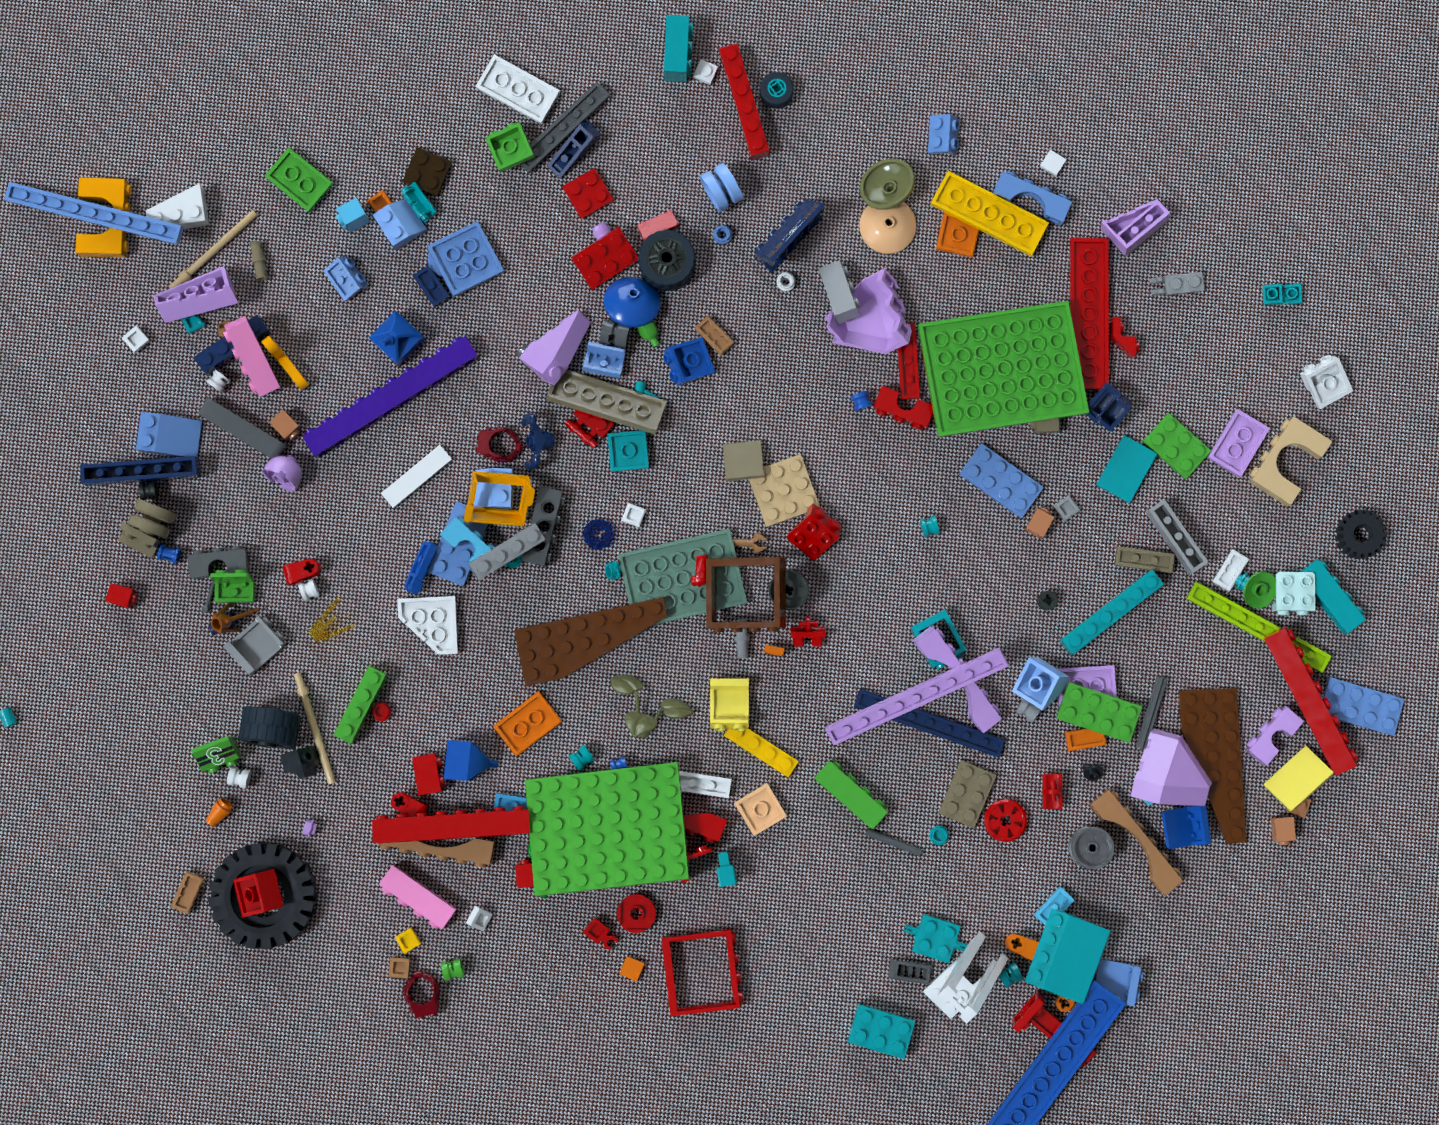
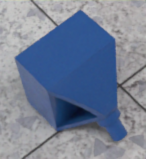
(397, 338)
(465, 761)

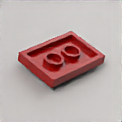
(605, 258)

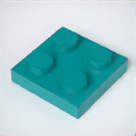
(628, 451)

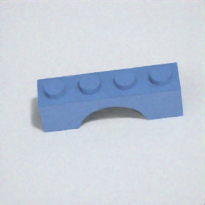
(1054, 206)

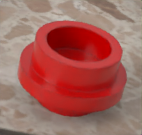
(381, 711)

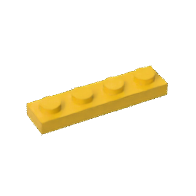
(763, 750)

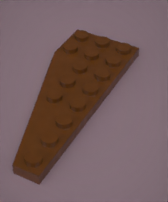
(565, 645)
(1212, 733)

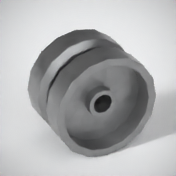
(1080, 843)

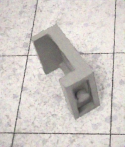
(255, 645)

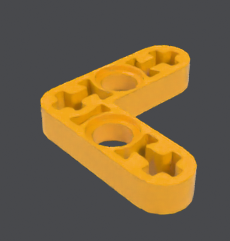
(281, 357)

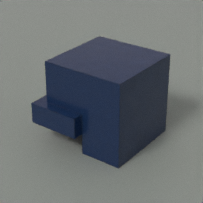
(1108, 406)

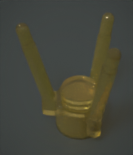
(319, 631)

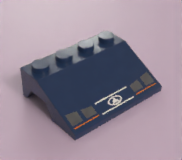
(790, 234)

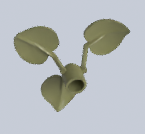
(639, 723)

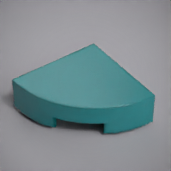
(193, 324)

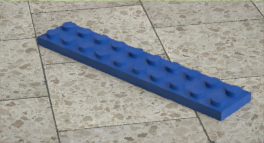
(1059, 1058)

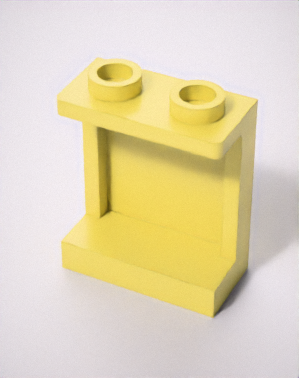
(729, 704)

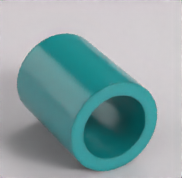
(7, 717)

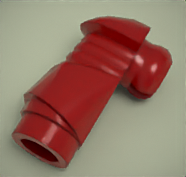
(700, 571)

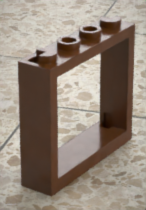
(779, 594)

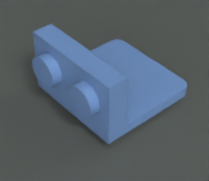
(1120, 980)

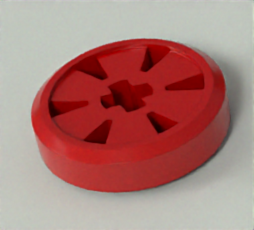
(1010, 831)

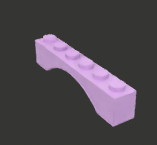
(979, 708)

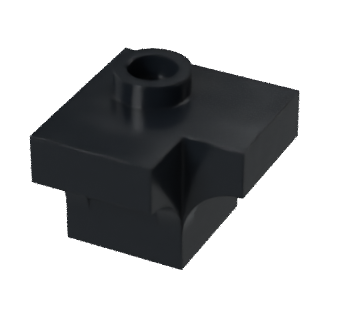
(301, 762)

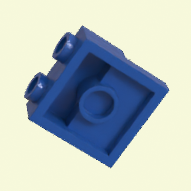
(688, 361)

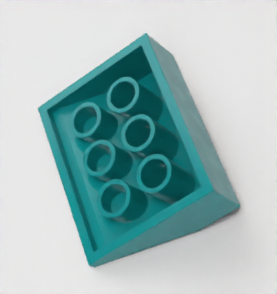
(1067, 956)

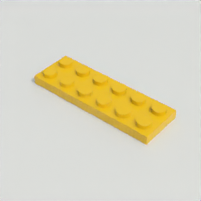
(989, 213)

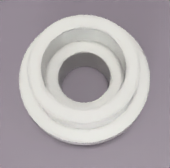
(785, 275)

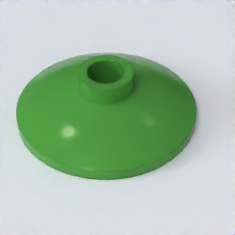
(1260, 590)

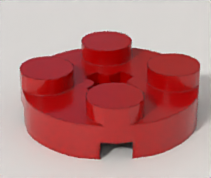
(628, 905)

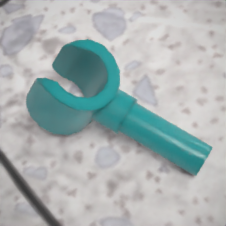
(640, 387)

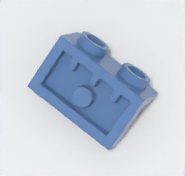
(345, 277)

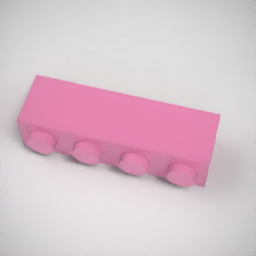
(251, 355)
(418, 897)

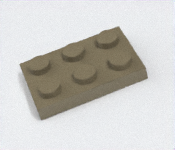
(967, 794)

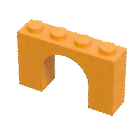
(113, 241)

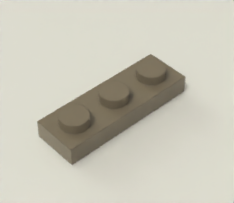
(1144, 559)

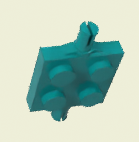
(935, 938)

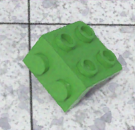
(233, 587)

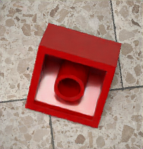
(258, 893)

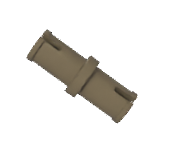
(258, 261)

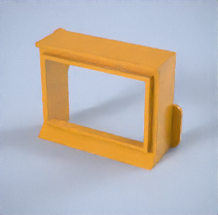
(496, 515)

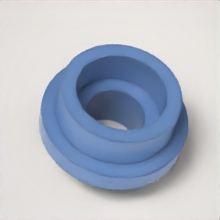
(722, 228)

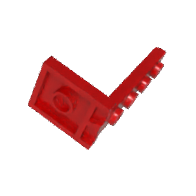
(1035, 1013)

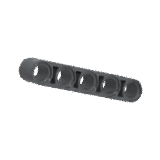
(241, 429)

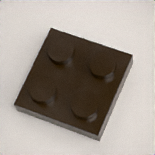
(427, 171)

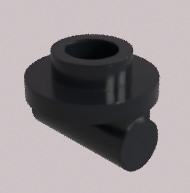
(1092, 772)

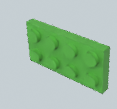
(1098, 712)

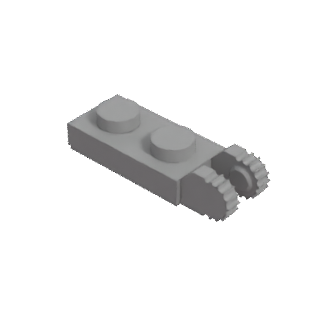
(1179, 284)

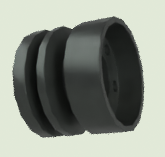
(799, 593)

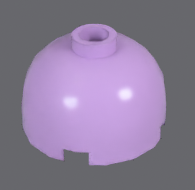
(284, 471)

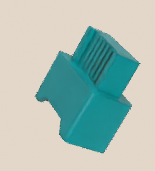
(726, 871)

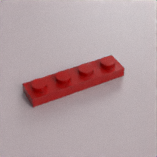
(909, 368)

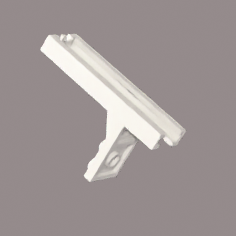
(955, 993)

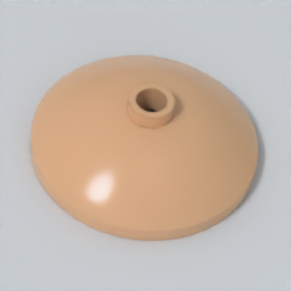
(886, 238)

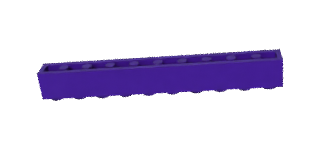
(390, 397)

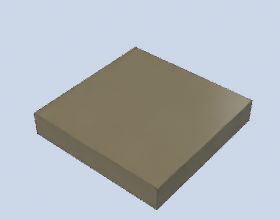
(743, 460)

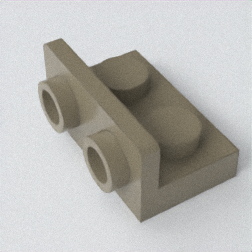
(138, 540)

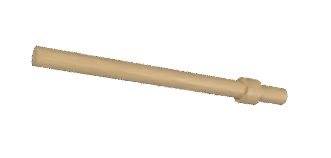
(186, 275)
(303, 692)

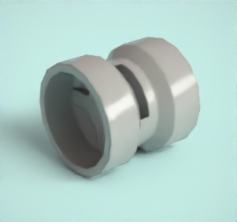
(1028, 709)

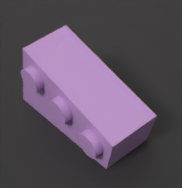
(1136, 226)

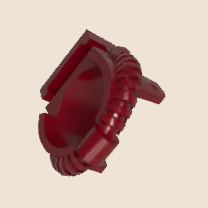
(484, 444)
(422, 1009)

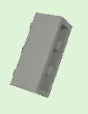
(840, 291)

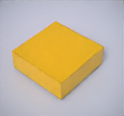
(408, 940)

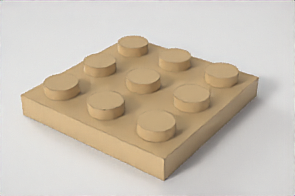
(784, 491)

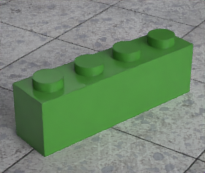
(361, 705)
(850, 794)

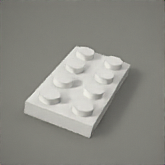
(517, 89)

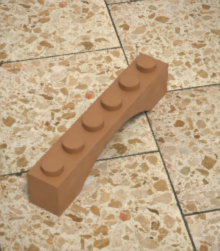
(476, 851)
(1160, 871)

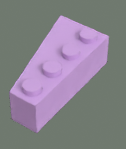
(196, 296)

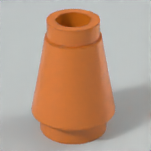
(219, 811)

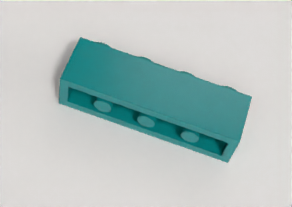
(1333, 599)

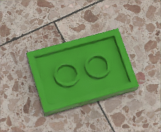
(298, 180)
(1176, 446)

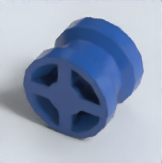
(861, 401)
(618, 764)

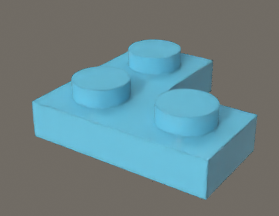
(1058, 900)

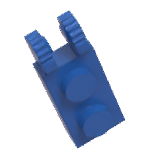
(420, 567)

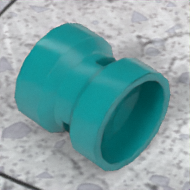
(581, 757)
(1015, 975)

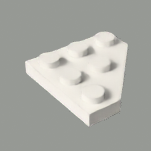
(432, 620)

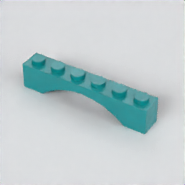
(1111, 612)

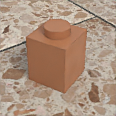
(285, 425)
(1039, 522)
(1283, 830)

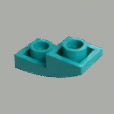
(1282, 294)

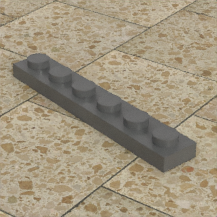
(565, 125)

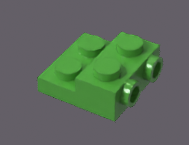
(509, 146)

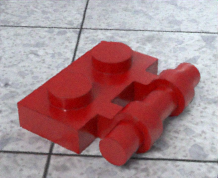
(598, 426)

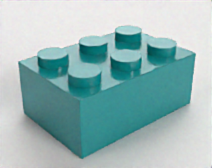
(678, 48)
(881, 1031)

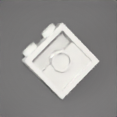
(1326, 381)

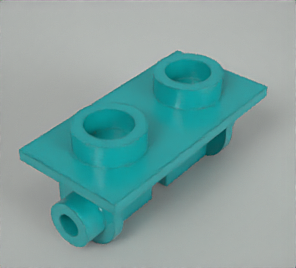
(419, 201)

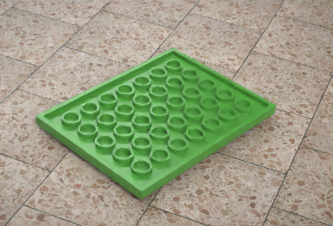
(1003, 369)
(607, 829)

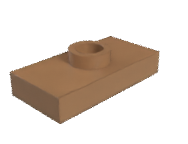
(714, 335)
(187, 892)

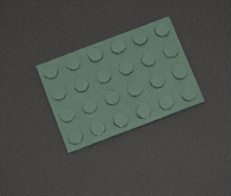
(668, 570)

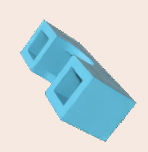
(457, 531)

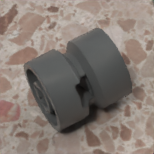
(614, 333)

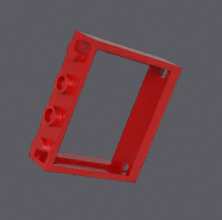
(735, 976)

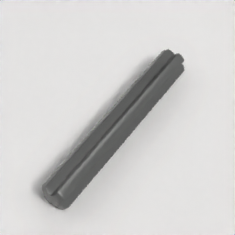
(1151, 712)

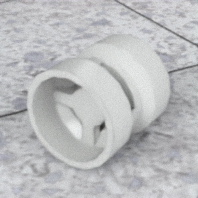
(239, 777)

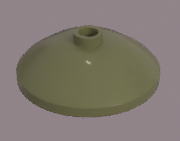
(884, 177)

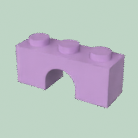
(1261, 746)

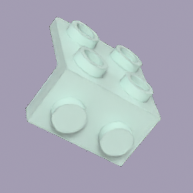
(1294, 593)

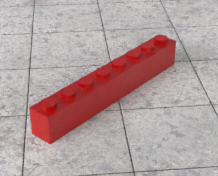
(1310, 700)
(450, 826)

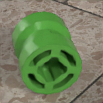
(448, 971)

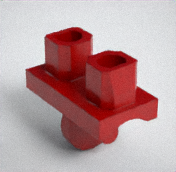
(807, 629)
(1052, 791)

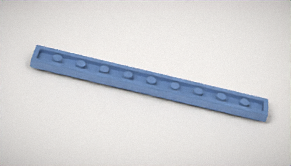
(94, 213)

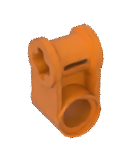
(1026, 947)

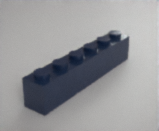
(140, 470)

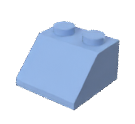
(399, 223)
(494, 495)
(1040, 683)

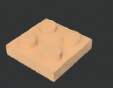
(760, 809)

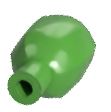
(649, 332)

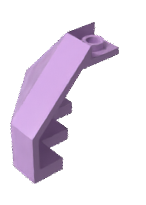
(881, 317)
(1170, 772)

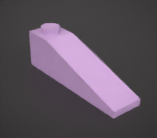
(554, 351)

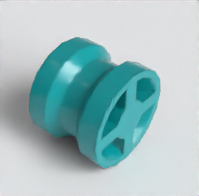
(929, 526)

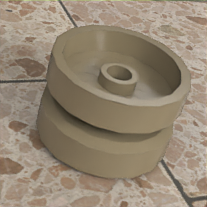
(152, 518)

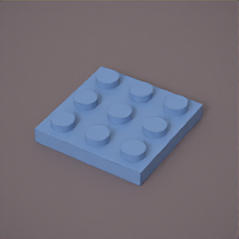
(465, 259)

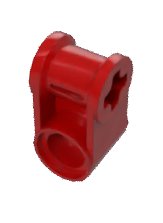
(298, 571)
(411, 805)

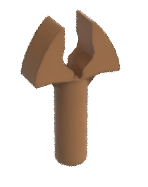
(750, 543)

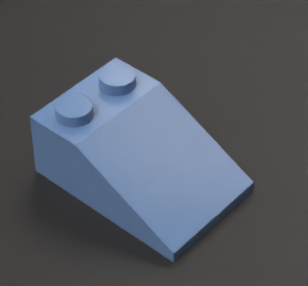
(168, 435)

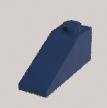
(574, 149)

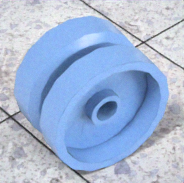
(721, 186)

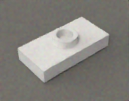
(1230, 570)

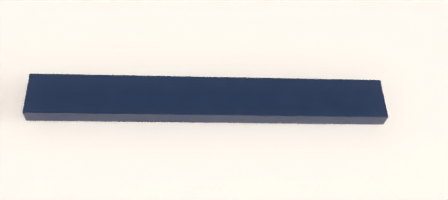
(939, 726)

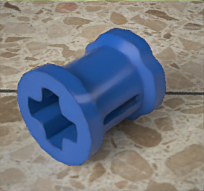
(169, 554)

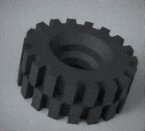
(1350, 544)

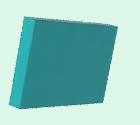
(1126, 469)

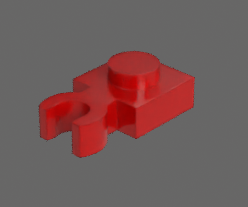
(598, 931)

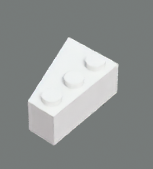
(183, 209)

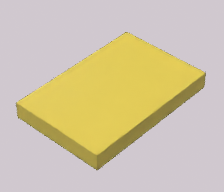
(1298, 779)

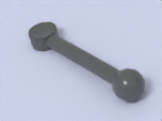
(206, 608)

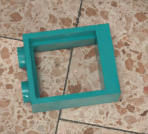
(932, 620)

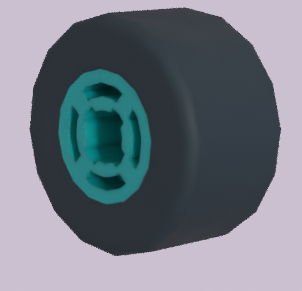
(781, 94)

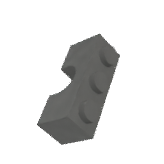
(201, 563)

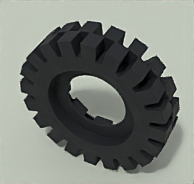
(298, 896)

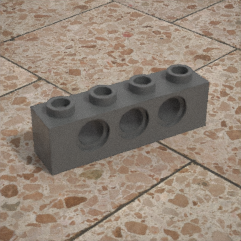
(545, 497)

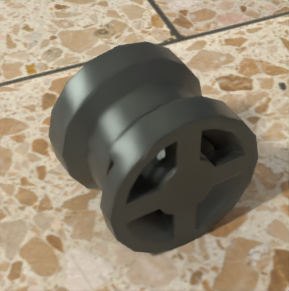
(148, 490)
(1046, 603)

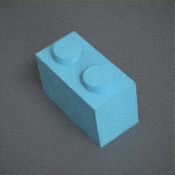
(352, 215)

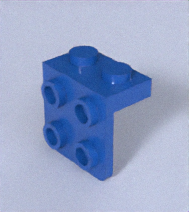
(1186, 827)

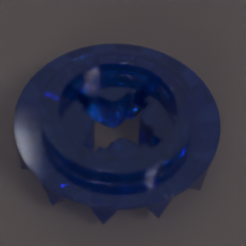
(589, 532)

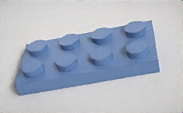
(1001, 480)
(452, 562)
(1363, 706)

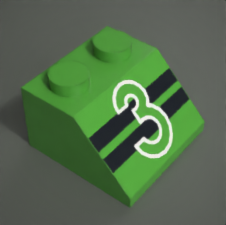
(216, 754)

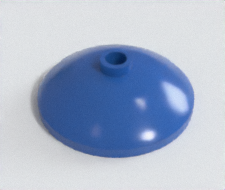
(629, 309)

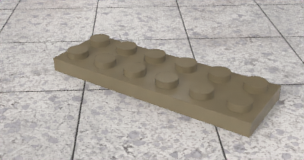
(608, 401)

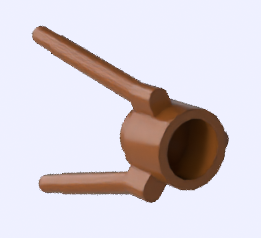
(222, 622)

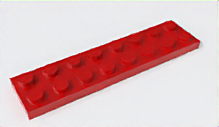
(1090, 307)

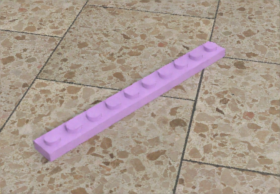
(917, 696)

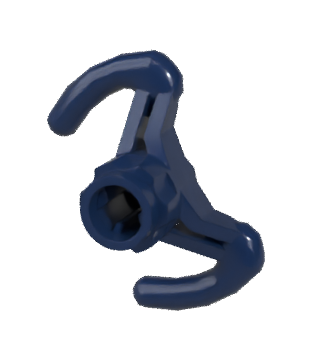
(537, 440)

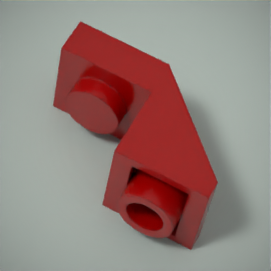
(1125, 343)

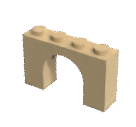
(1267, 476)

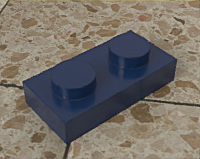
(431, 286)

